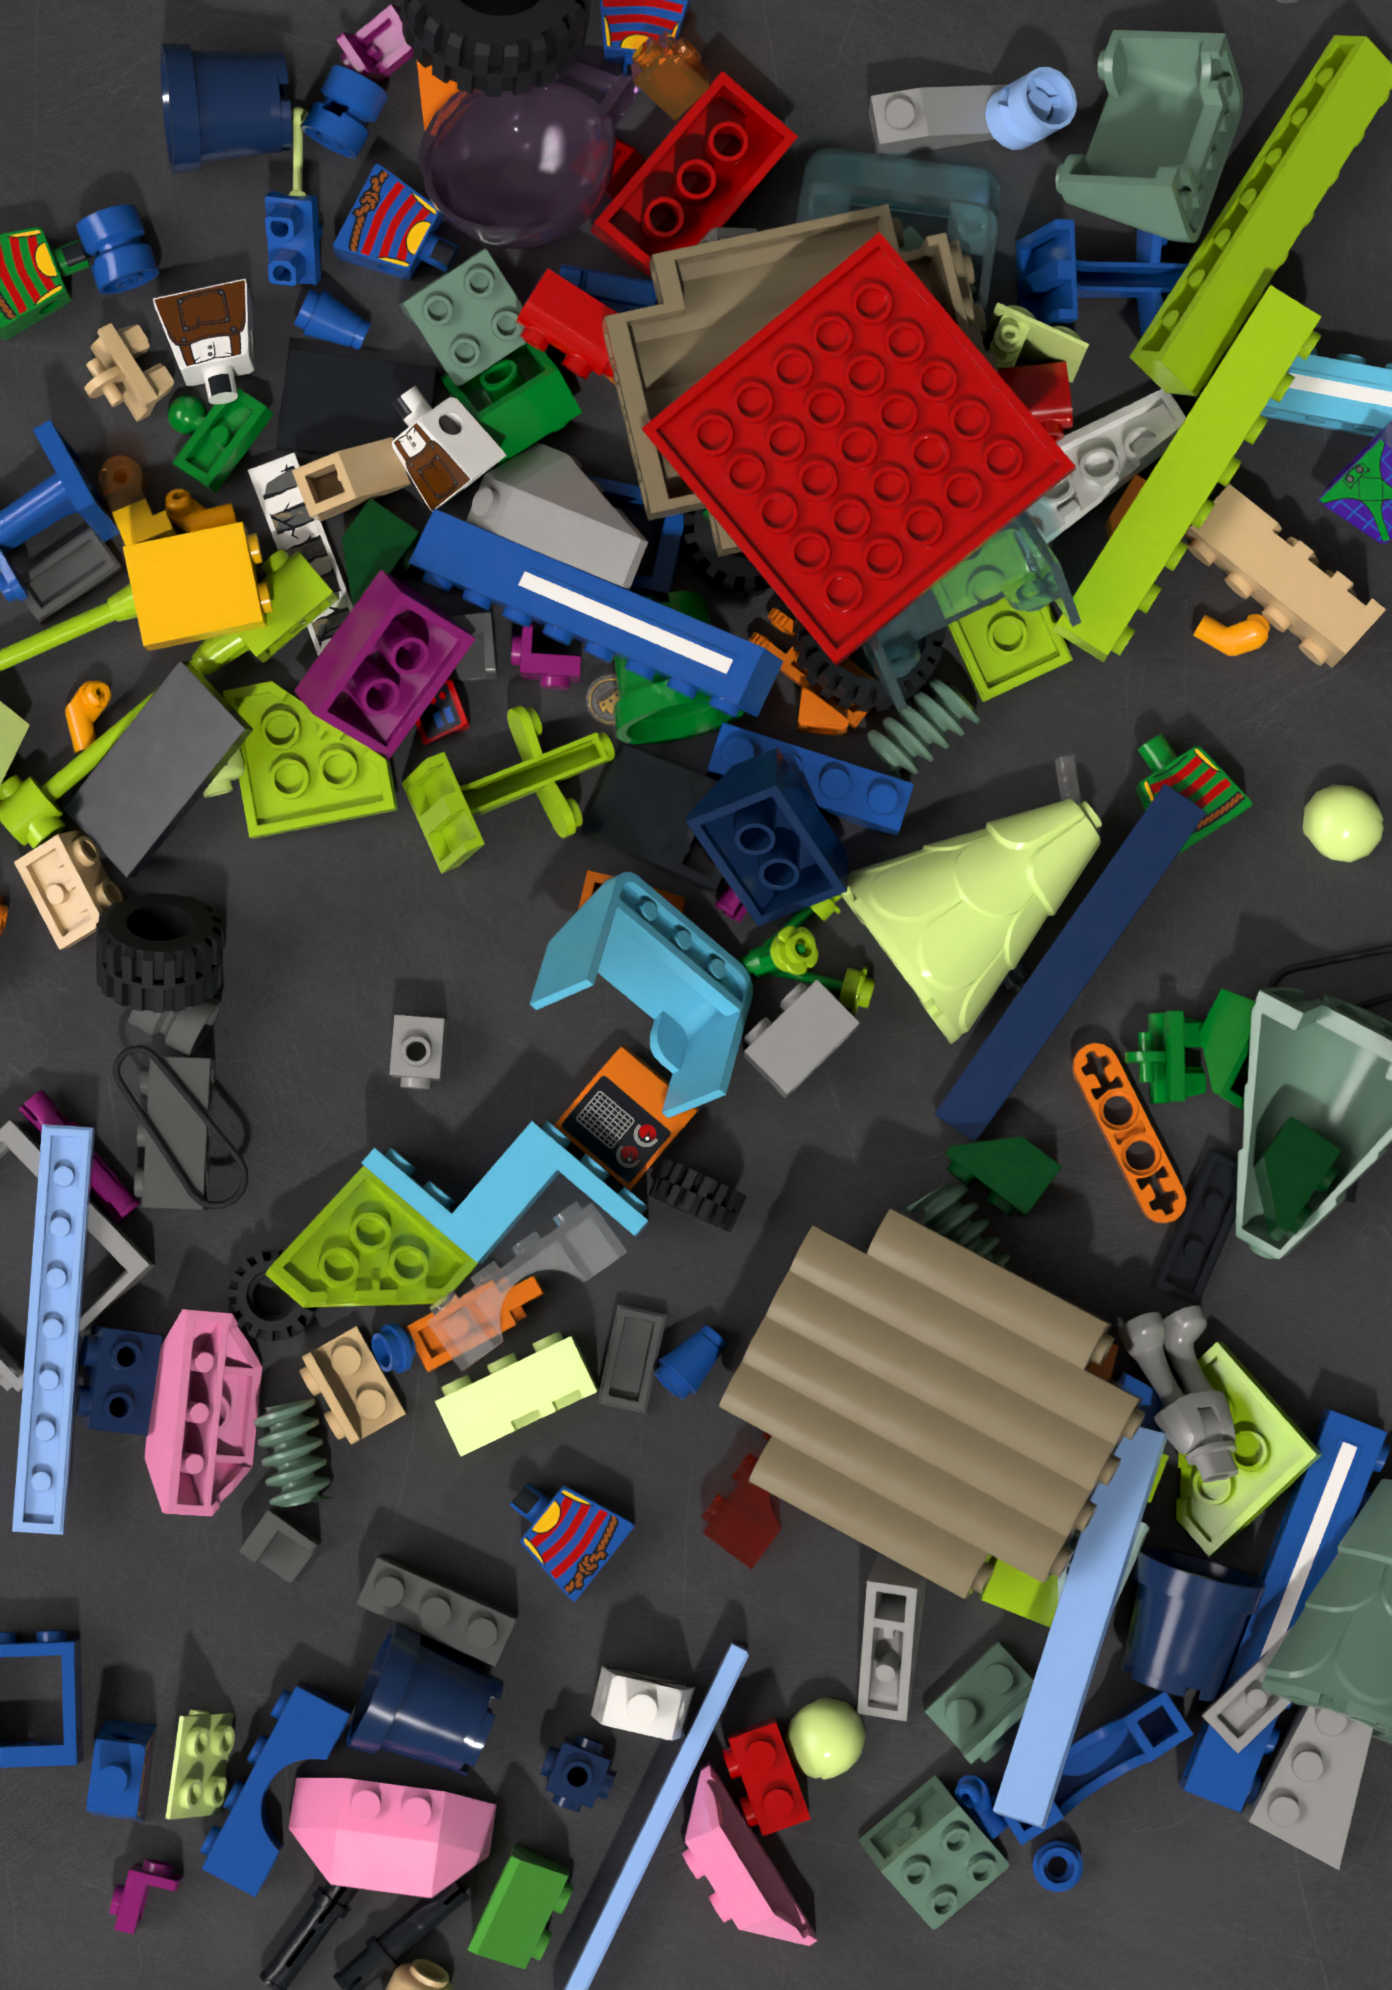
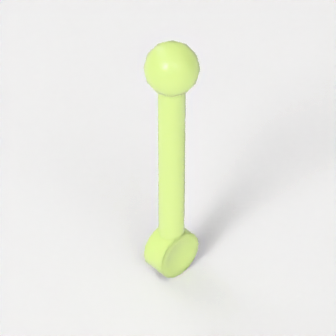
(297, 114)

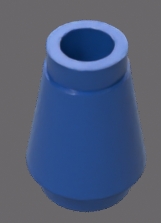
(331, 320)
(690, 1362)

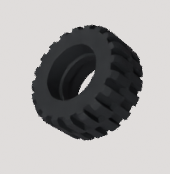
(495, 50)

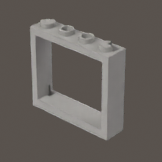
(122, 1248)

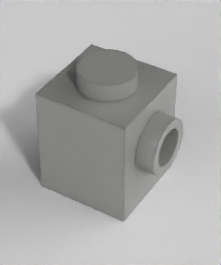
(418, 1050)

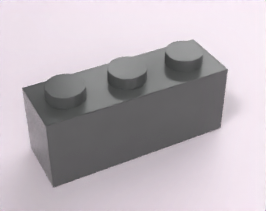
(180, 1131)
(437, 1610)

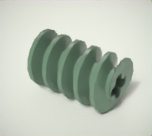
(921, 728)
(953, 1220)
(292, 1454)

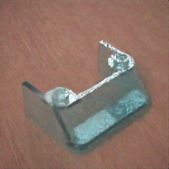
(954, 192)
(1009, 566)

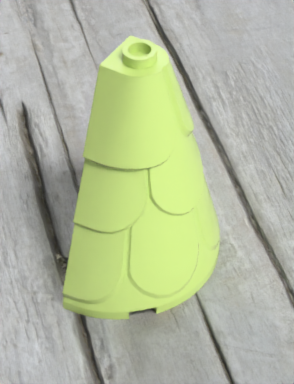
(973, 904)

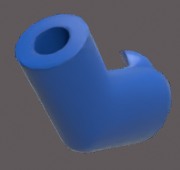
(975, 1799)

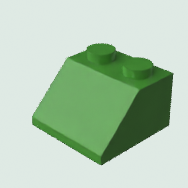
(520, 1908)

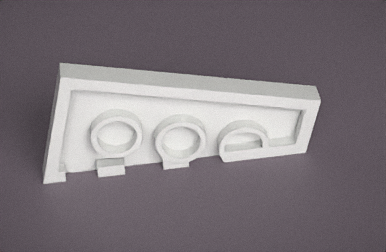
(1106, 458)

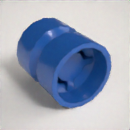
(358, 102)
(115, 241)

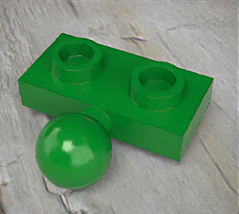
(217, 437)

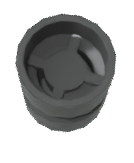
(182, 1029)

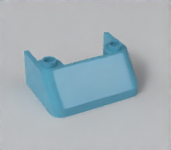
(668, 971)

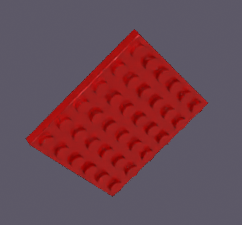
(858, 448)

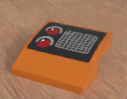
(622, 1118)

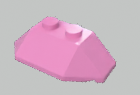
(202, 1413)
(390, 1834)
(739, 1867)

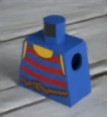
(632, 22)
(393, 229)
(570, 1535)
(121, 1770)

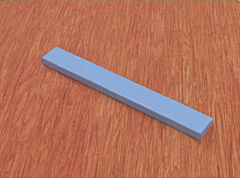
(53, 1329)
(1078, 1634)
(658, 1817)

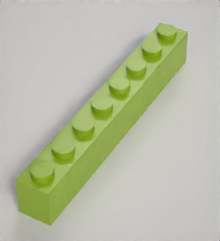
(1265, 216)
(1188, 472)

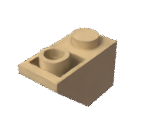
(350, 478)

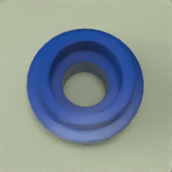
(393, 1348)
(1062, 1881)

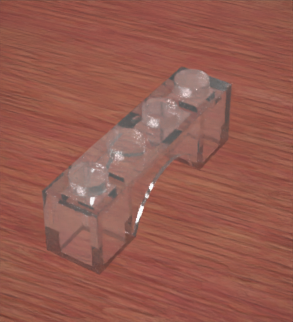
(578, 1246)

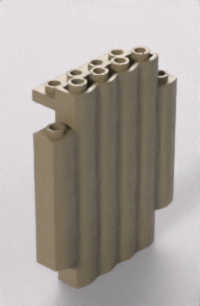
(723, 295)
(933, 1404)

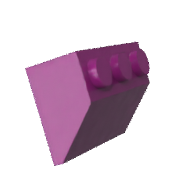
(384, 665)

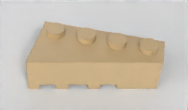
(1282, 578)

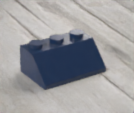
(769, 839)

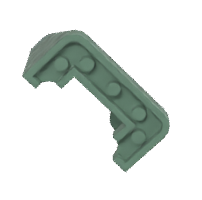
(1159, 132)

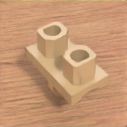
(119, 375)

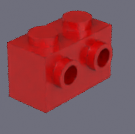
(768, 1776)

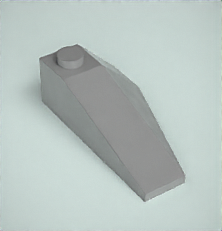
(559, 512)

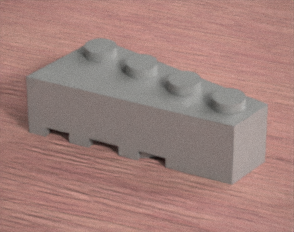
(1313, 1783)

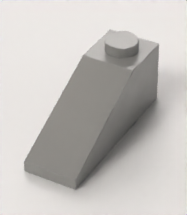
(929, 118)
(890, 1639)

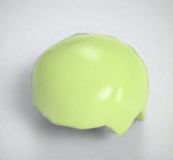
(1343, 823)
(825, 1738)

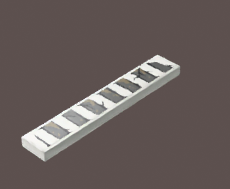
(296, 531)

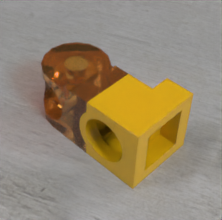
(125, 492)

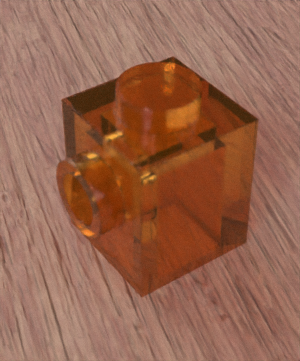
(670, 73)

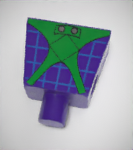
(1364, 489)

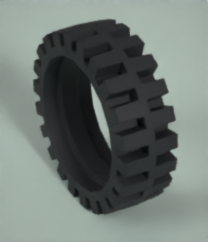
(859, 690)

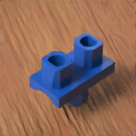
(293, 239)

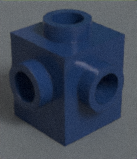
(584, 1753)

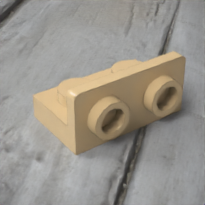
(68, 885)
(352, 1386)

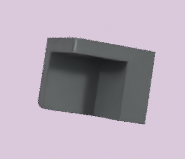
(480, 659)
(279, 1545)

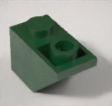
(376, 543)
(1007, 1168)
(1289, 1174)

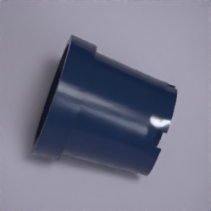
(222, 105)
(1186, 1620)
(423, 1704)

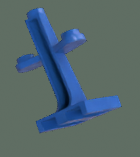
(1053, 278)
(57, 496)

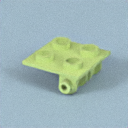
(1018, 335)
(200, 1764)

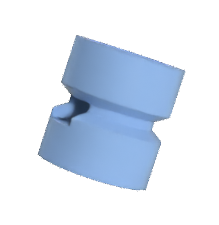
(1031, 108)

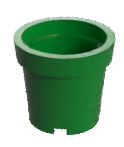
(653, 712)

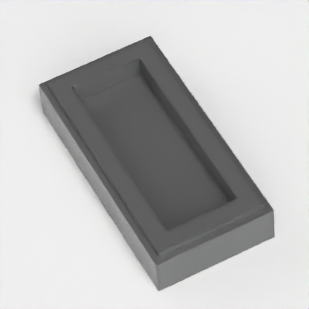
(68, 575)
(631, 1359)

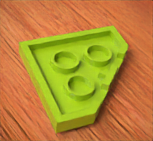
(302, 767)
(370, 1253)
(1268, 1457)

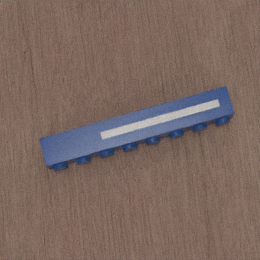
(596, 613)
(1303, 1548)

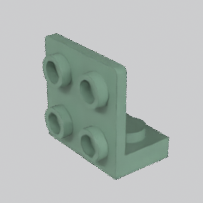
(467, 317)
(983, 1704)
(933, 1853)

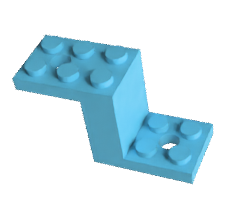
(506, 1190)

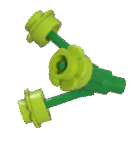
(795, 950)

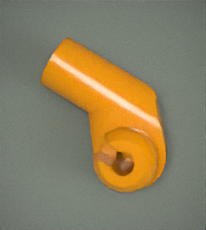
(192, 516)
(1236, 638)
(84, 710)

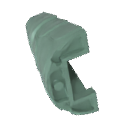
(1332, 1074)
(1343, 1638)

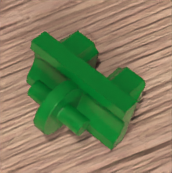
(1163, 1057)

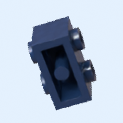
(124, 1380)

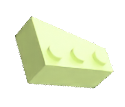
(515, 1393)

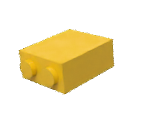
(197, 585)

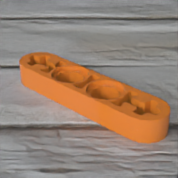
(1122, 1136)

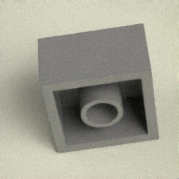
(800, 1037)

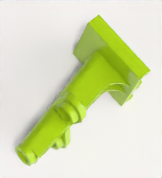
(449, 810)

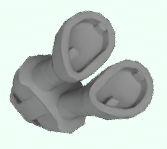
(1200, 1419)

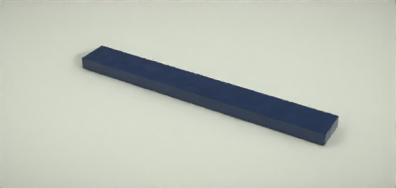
(1070, 963)

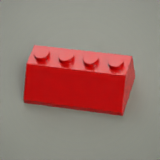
(695, 175)

